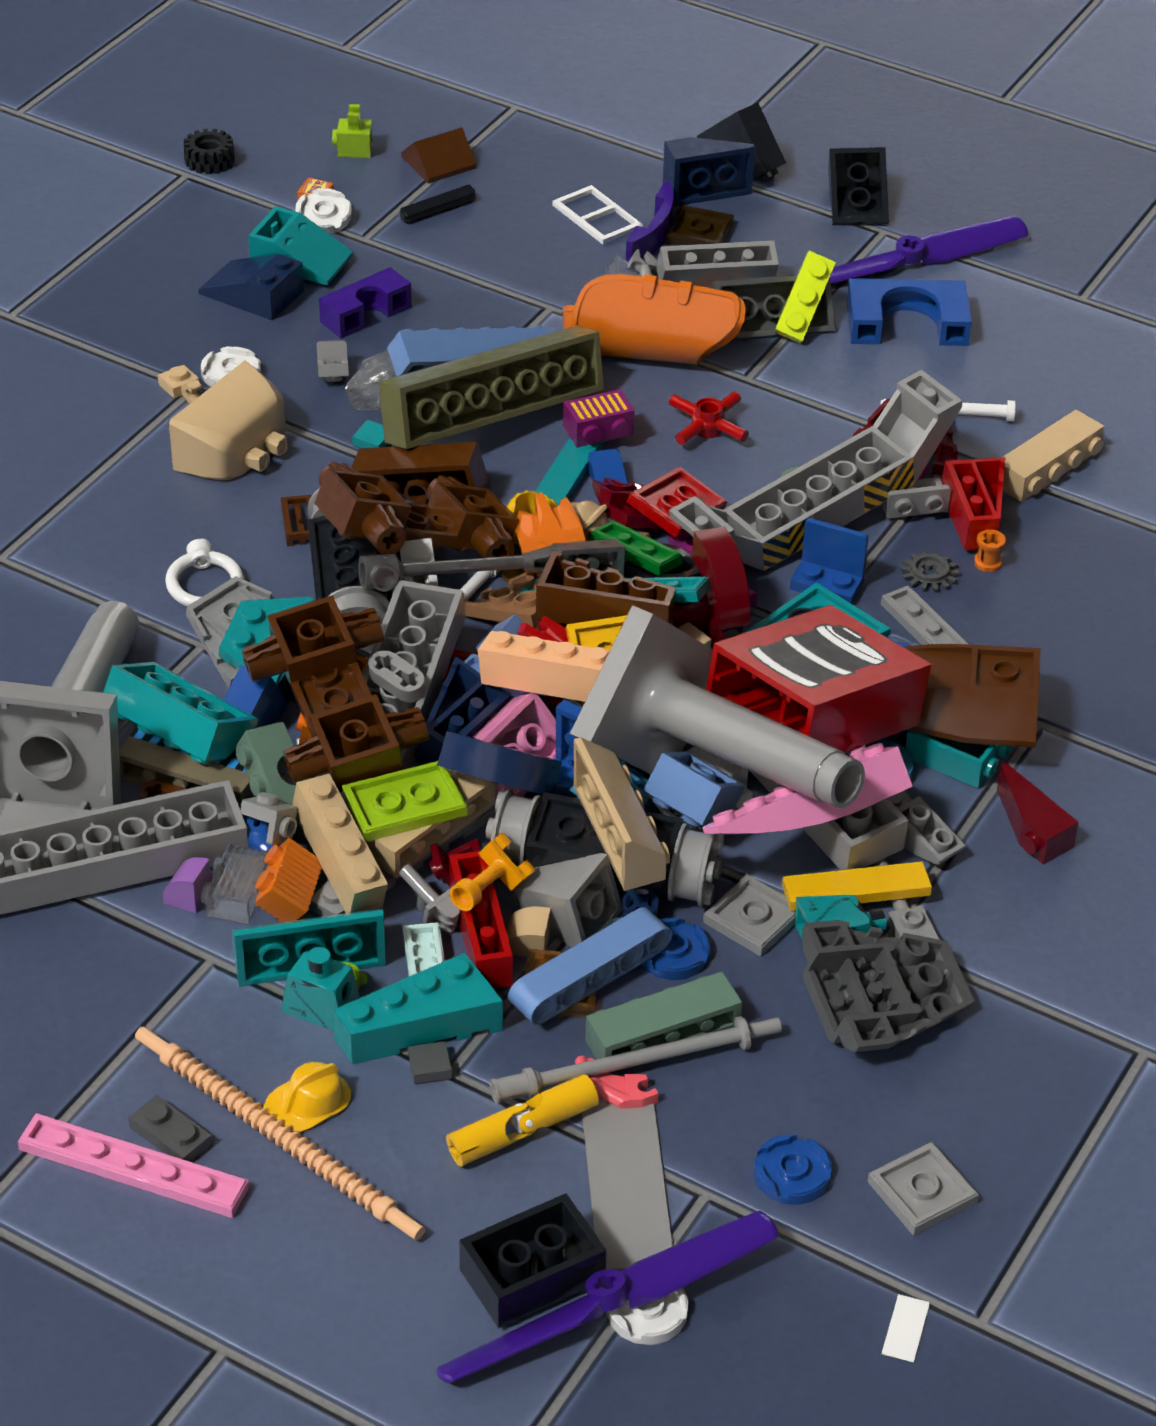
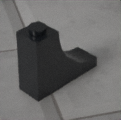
(750, 127)

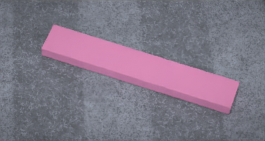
(134, 1165)

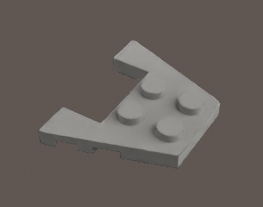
(213, 614)

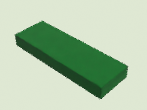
(640, 548)

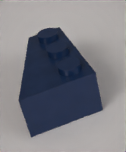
(460, 708)

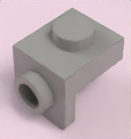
(332, 360)
(276, 813)

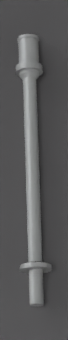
(531, 1081)

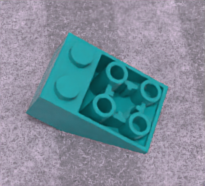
(300, 239)

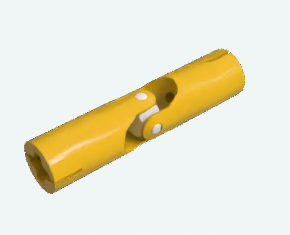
(540, 1111)

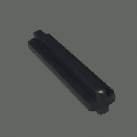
(437, 204)

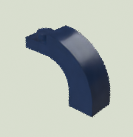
(499, 763)

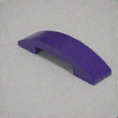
(653, 236)

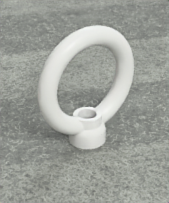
(200, 555)

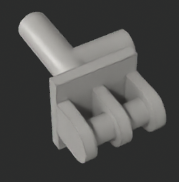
(435, 907)

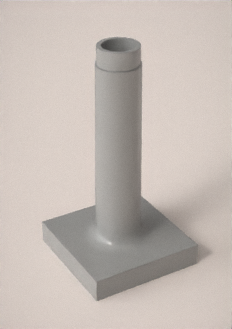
(657, 700)
(65, 738)

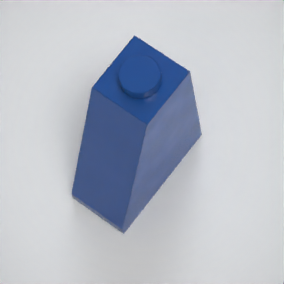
(257, 698)

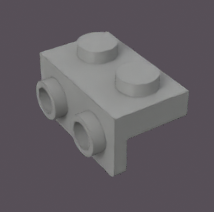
(923, 498)

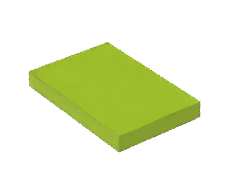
(404, 801)

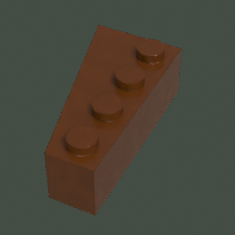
(415, 468)
(580, 593)

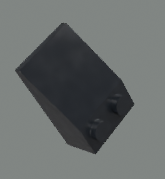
(858, 186)

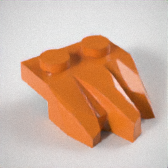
(547, 526)

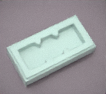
(422, 946)

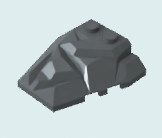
(879, 987)

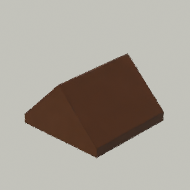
(440, 156)

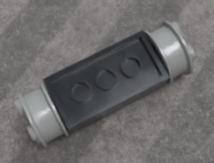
(336, 567)
(559, 830)

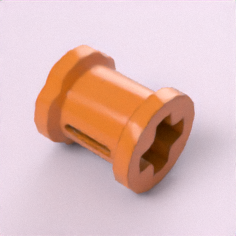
(989, 550)

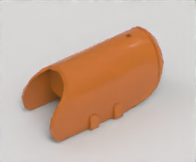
(656, 317)

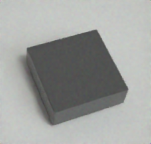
(429, 1062)

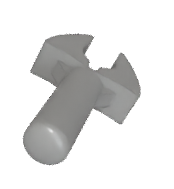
(644, 266)

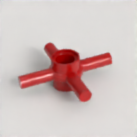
(708, 418)

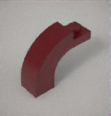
(728, 598)

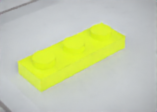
(804, 297)

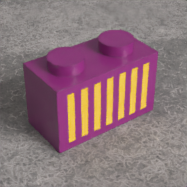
(598, 418)

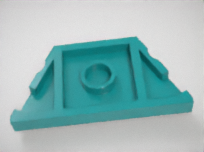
(252, 627)

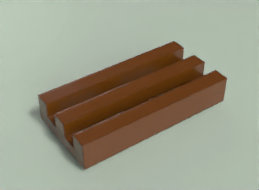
(300, 534)

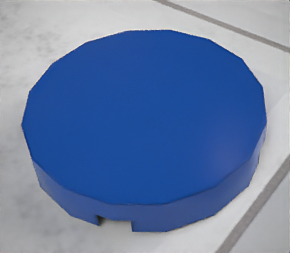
(685, 953)
(792, 1169)

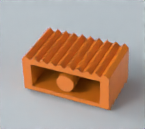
(288, 881)

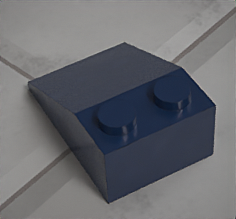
(707, 169)
(257, 284)

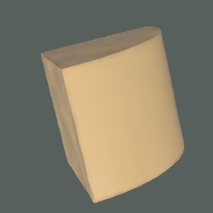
(529, 929)

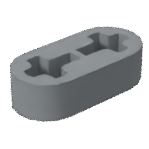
(400, 672)

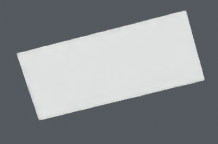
(905, 1328)

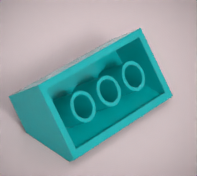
(178, 711)
(271, 950)

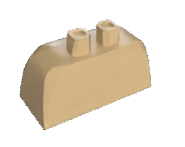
(230, 427)

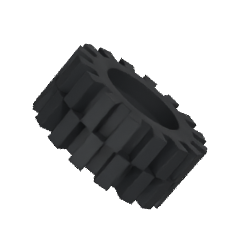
(208, 151)

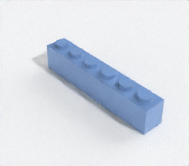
(431, 347)

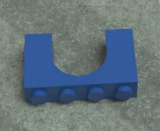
(940, 300)

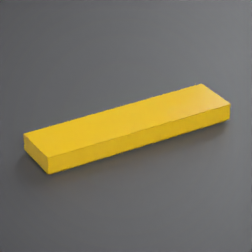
(867, 883)

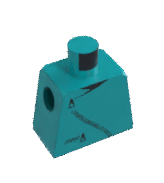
(836, 907)
(318, 987)

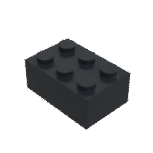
(531, 1259)

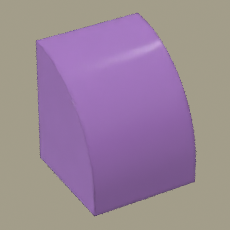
(187, 884)

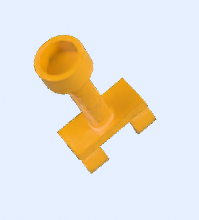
(468, 892)

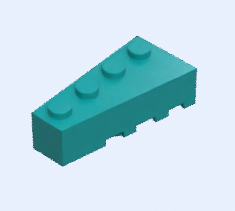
(418, 1010)

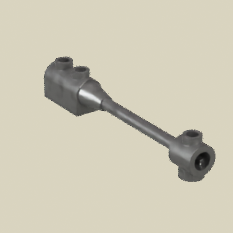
(385, 570)

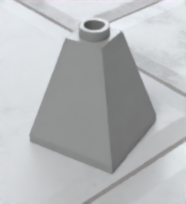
(576, 892)

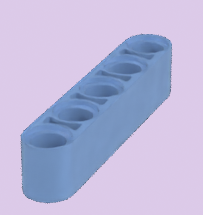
(589, 965)

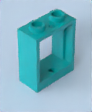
(953, 761)

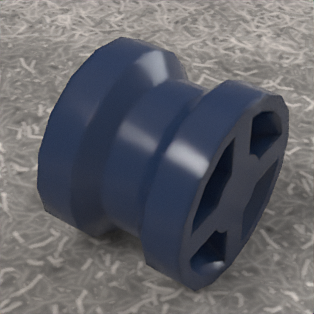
(639, 898)

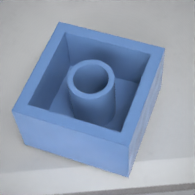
(692, 787)

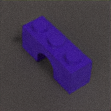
(383, 291)

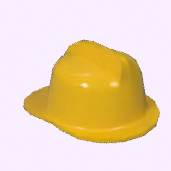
(309, 1096)

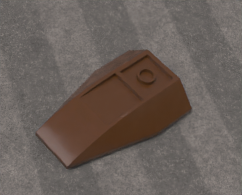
(980, 693)

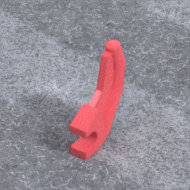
(622, 1091)

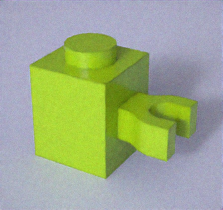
(353, 135)

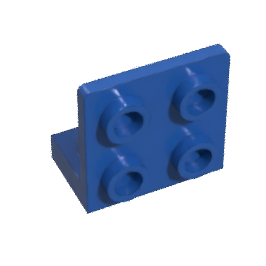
(832, 558)

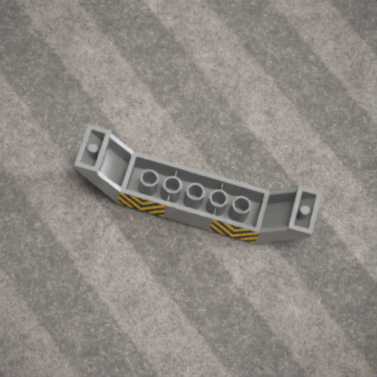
(838, 482)

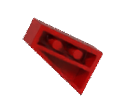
(974, 496)

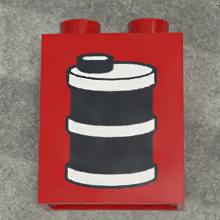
(823, 678)

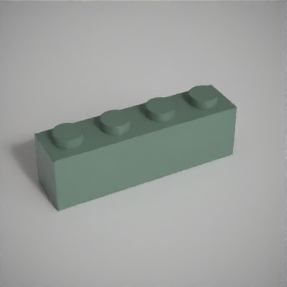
(664, 1017)

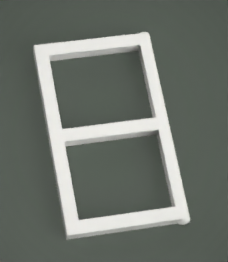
(583, 221)

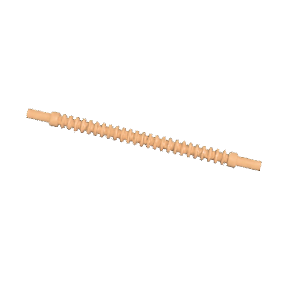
(383, 1207)

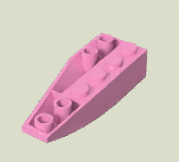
(791, 810)

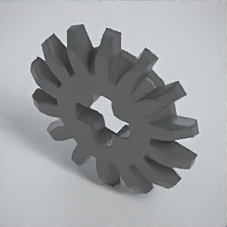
(943, 571)

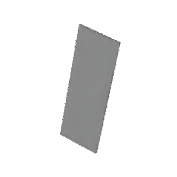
(626, 1182)

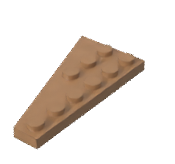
(506, 601)

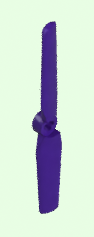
(935, 247)
(611, 1289)

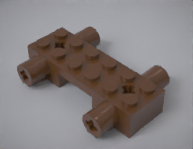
(454, 517)
(346, 722)

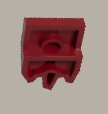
(615, 495)

